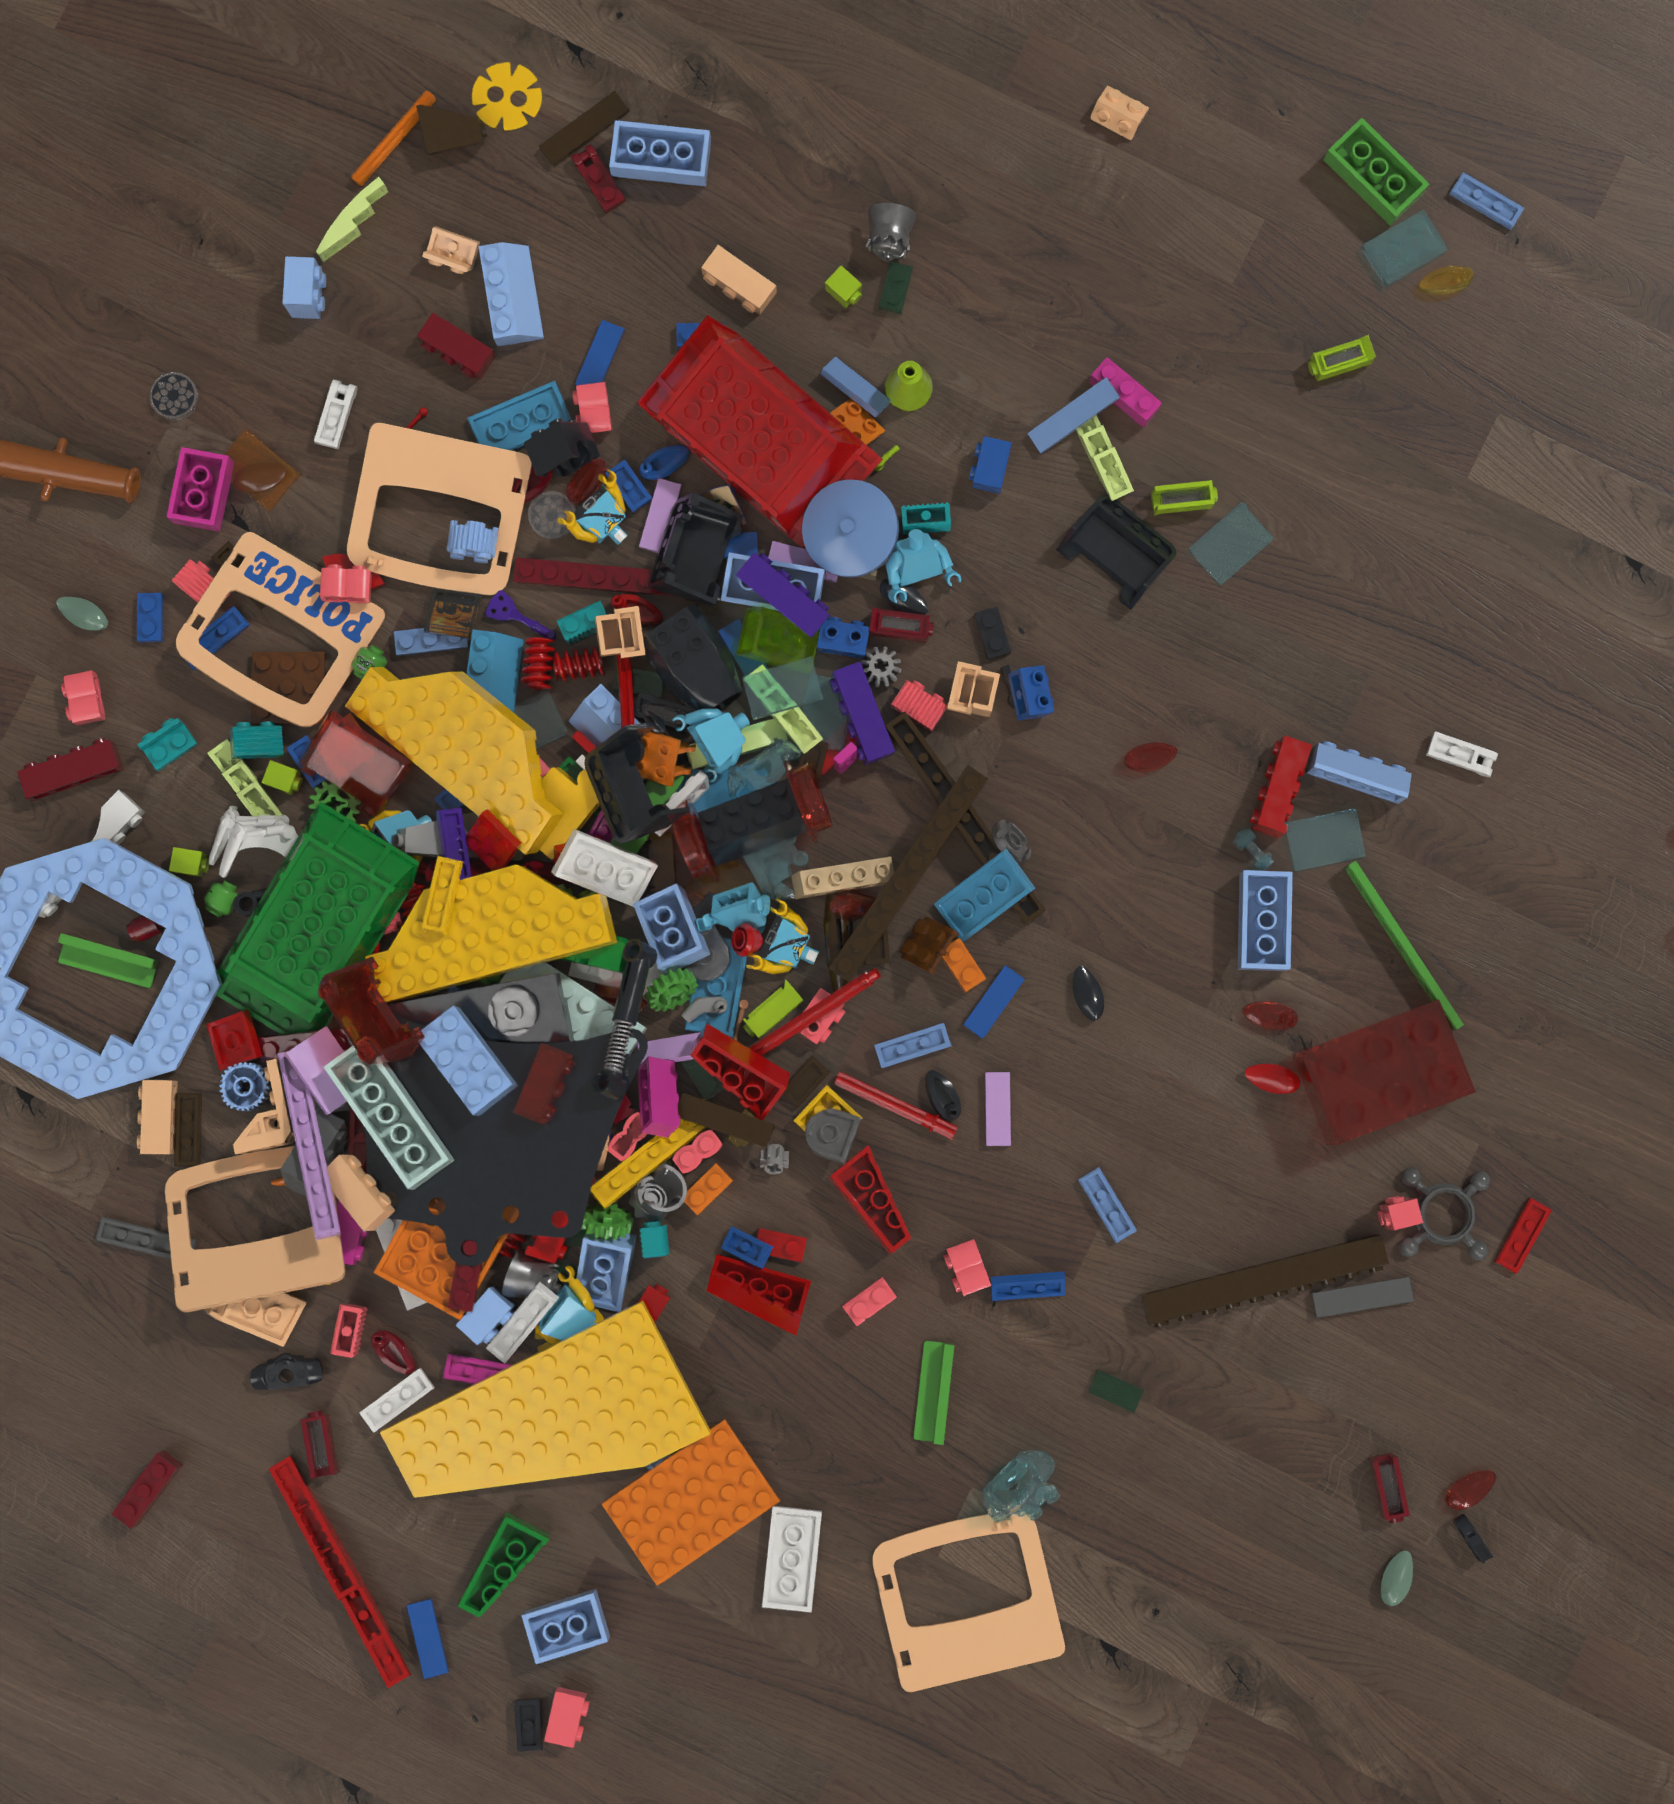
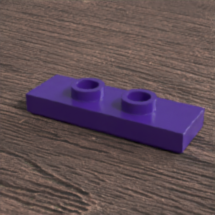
(453, 838)

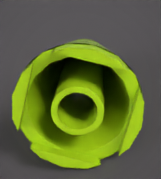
(908, 386)

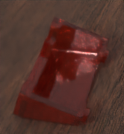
(356, 763)
(366, 1016)

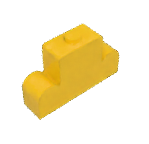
(573, 799)

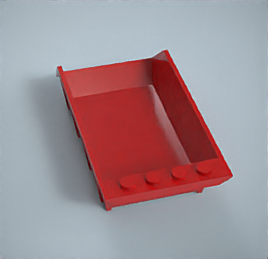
(754, 425)

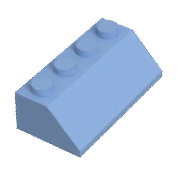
(511, 293)
(598, 716)
(1359, 772)

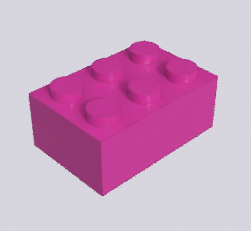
(200, 489)

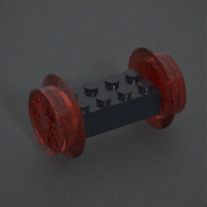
(752, 822)

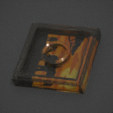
(452, 612)

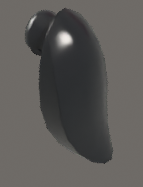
(914, 603)
(1088, 994)
(942, 1095)

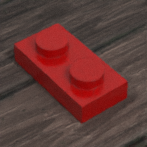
(785, 1245)

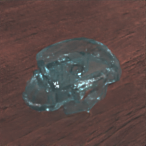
(763, 768)
(772, 866)
(1031, 1472)

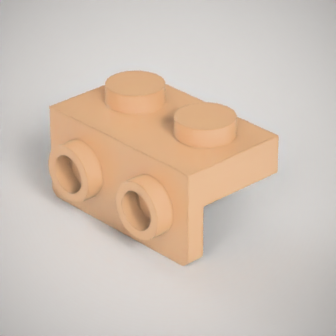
(1119, 112)
(451, 250)

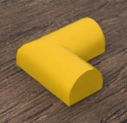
(824, 1100)

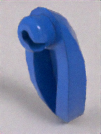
(664, 462)

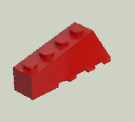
(551, 1248)

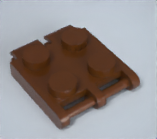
(927, 943)

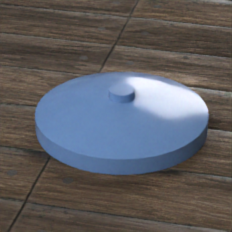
(850, 528)

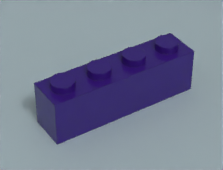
(783, 595)
(862, 713)

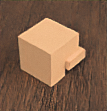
(620, 633)
(973, 690)

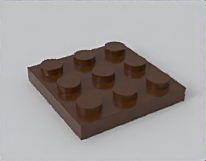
(288, 674)

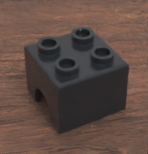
(561, 447)

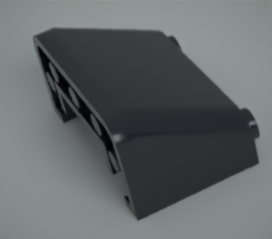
(694, 549)

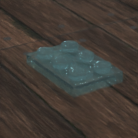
(1404, 248)

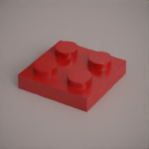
(492, 841)
(234, 1040)

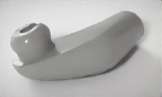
(704, 1005)

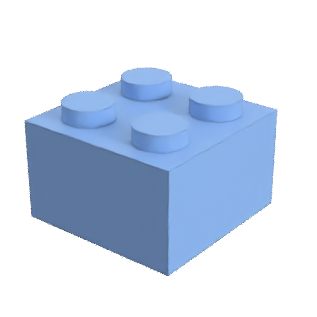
(303, 287)
(487, 1315)

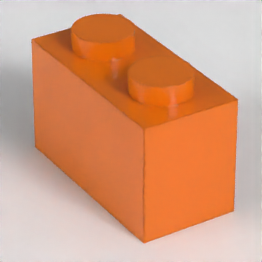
(963, 966)
(707, 1189)

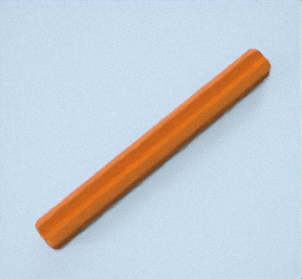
(391, 140)

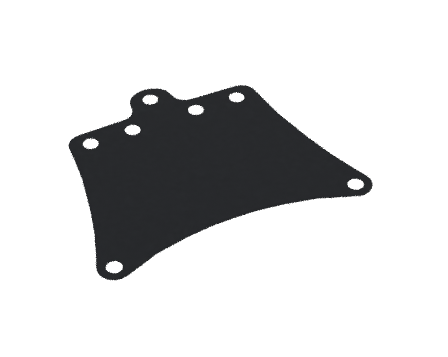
(503, 1155)

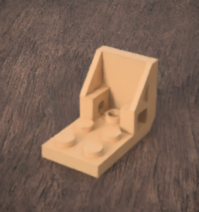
(262, 1131)
(265, 1317)

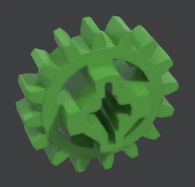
(335, 794)
(671, 989)
(607, 1222)

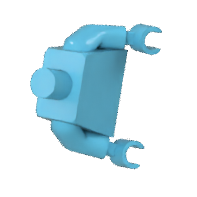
(917, 560)
(716, 736)
(736, 907)

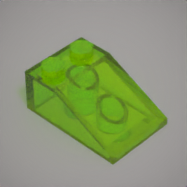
(774, 638)

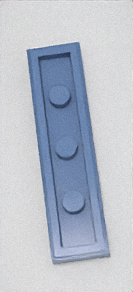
(1074, 415)

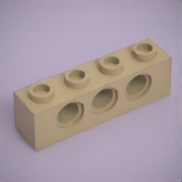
(842, 877)

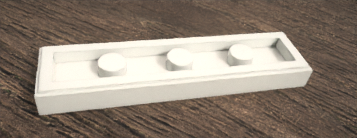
(522, 1322)

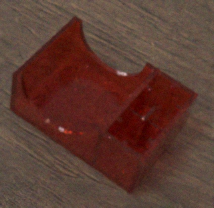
(1383, 1073)

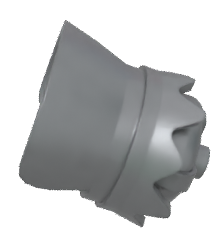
(890, 230)
(658, 1194)
(526, 1273)

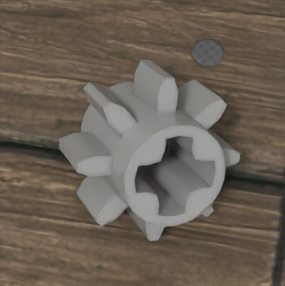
(774, 1159)

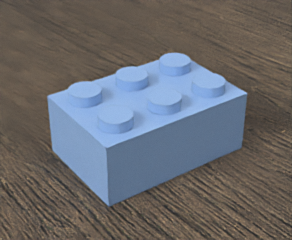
(671, 928)
(565, 1626)

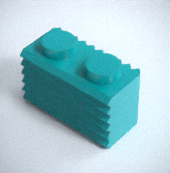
(926, 518)
(580, 623)
(256, 741)
(654, 1239)

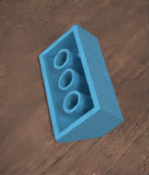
(496, 664)

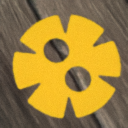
(519, 81)

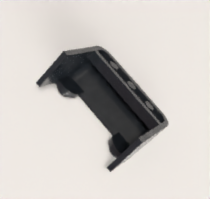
(621, 788)

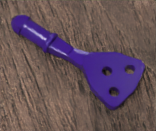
(513, 614)

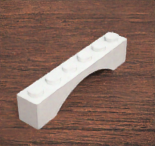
(116, 819)

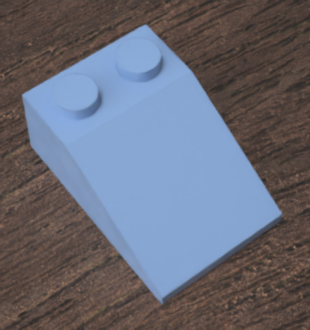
(606, 1269)

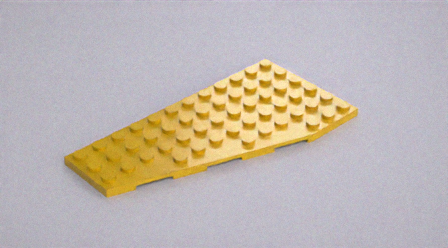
(568, 1411)

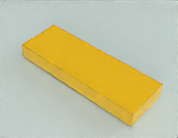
(442, 895)

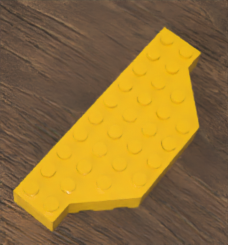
(464, 744)
(495, 927)

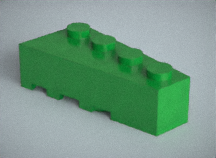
(605, 958)
(504, 1557)

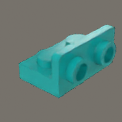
(167, 743)

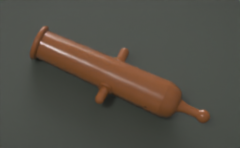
(65, 471)

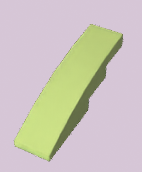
(345, 227)
(1104, 458)
(796, 725)
(756, 737)
(243, 781)

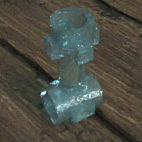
(1245, 839)

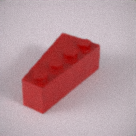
(1281, 787)
(741, 1070)
(871, 1200)
(760, 1291)

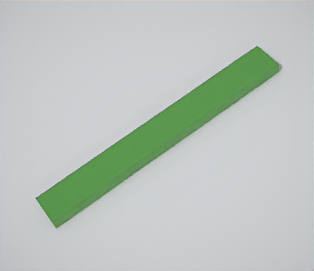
(1401, 942)

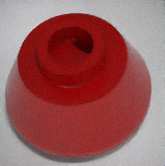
(746, 940)

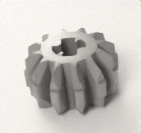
(876, 673)

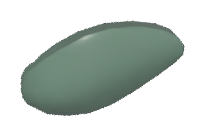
(82, 613)
(1397, 1579)

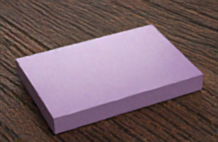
(309, 1062)

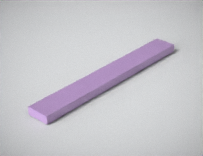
(310, 1152)

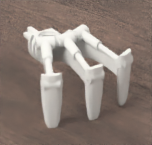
(249, 832)

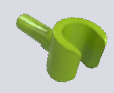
(886, 457)

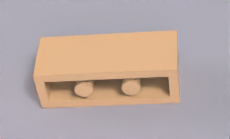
(738, 280)
(157, 1116)
(358, 1193)

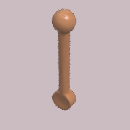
(743, 1004)

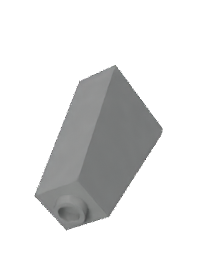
(425, 840)

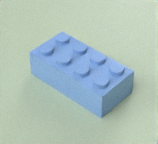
(660, 153)
(738, 592)
(1264, 920)
(466, 1061)

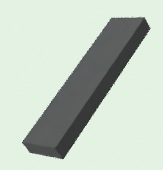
(136, 1237)
(1362, 1297)

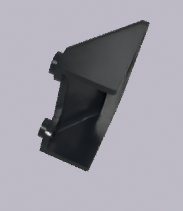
(1120, 547)

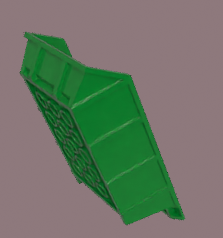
(313, 919)

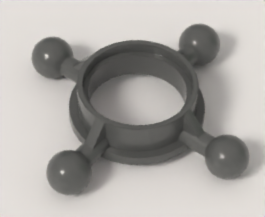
(1479, 1181)

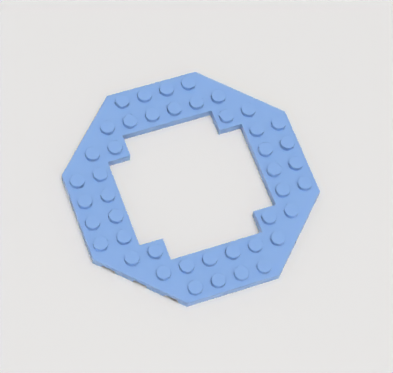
(179, 1005)

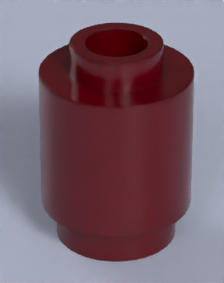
(143, 929)

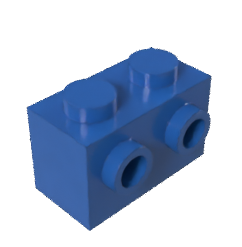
(991, 464)
(843, 638)
(1031, 692)

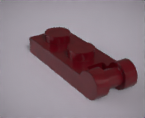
(598, 179)

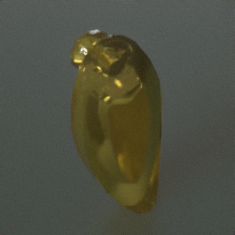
(1446, 280)

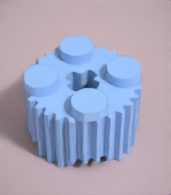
(472, 541)
(233, 1089)

